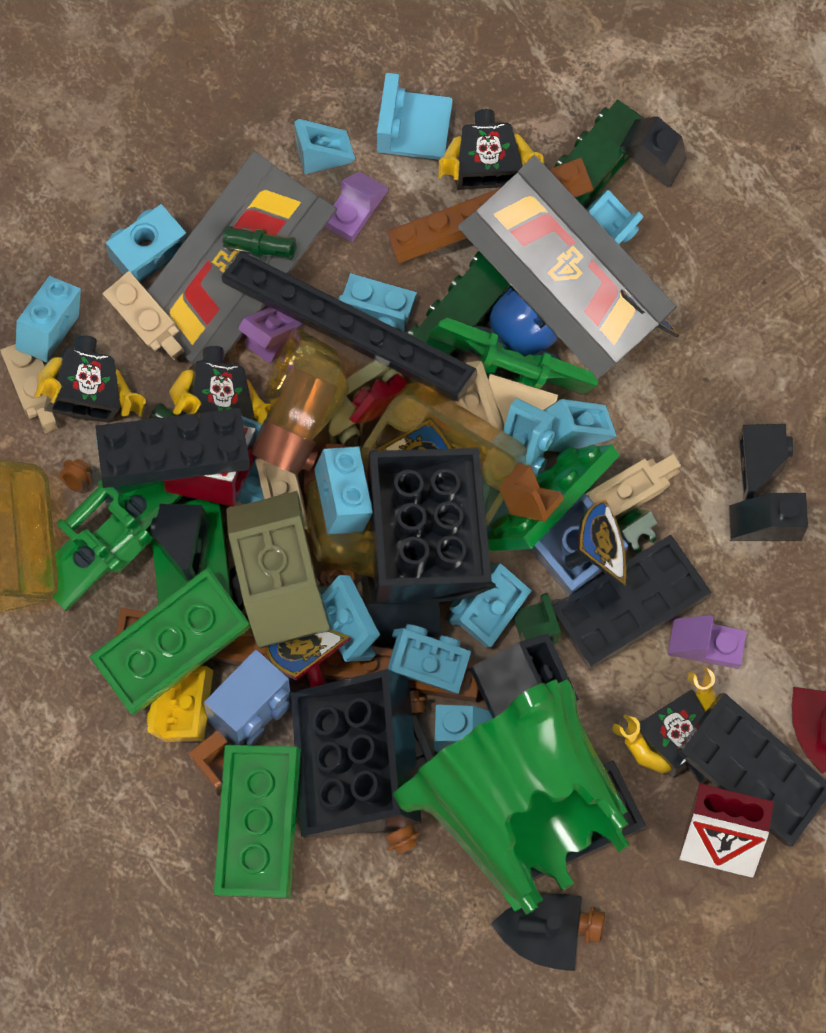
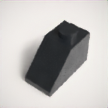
(655, 148)
(762, 455)
(769, 518)
(182, 536)

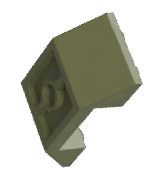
(341, 428)
(276, 570)

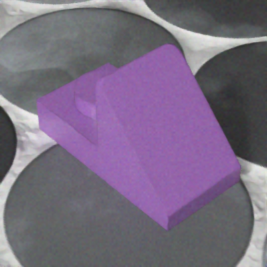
(355, 205)
(267, 332)
(704, 642)

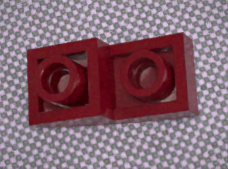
(373, 402)

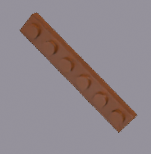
(441, 227)

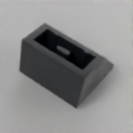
(517, 670)

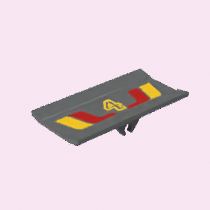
(567, 267)
(192, 283)

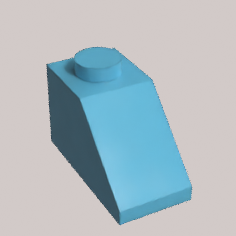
(579, 424)
(456, 722)

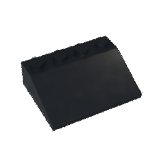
(427, 523)
(354, 754)

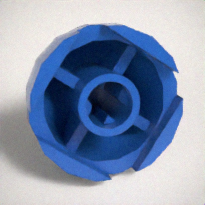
(519, 326)

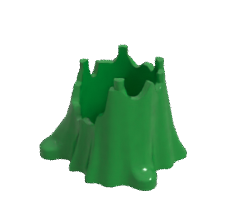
(522, 793)

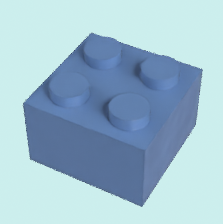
(562, 541)
(249, 700)

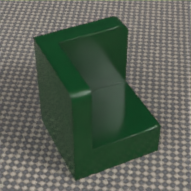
(537, 620)

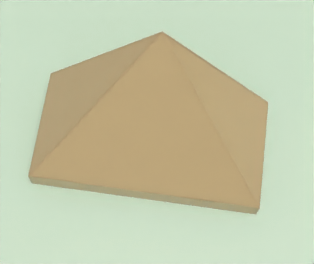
(507, 391)

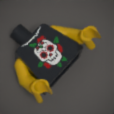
(485, 154)
(86, 384)
(215, 387)
(661, 734)

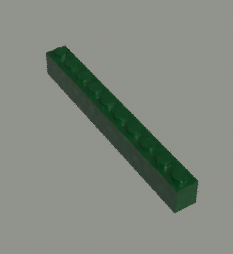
(479, 289)

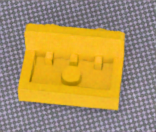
(181, 711)

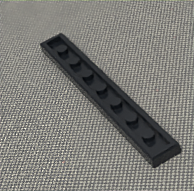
(349, 326)

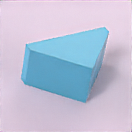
(321, 146)

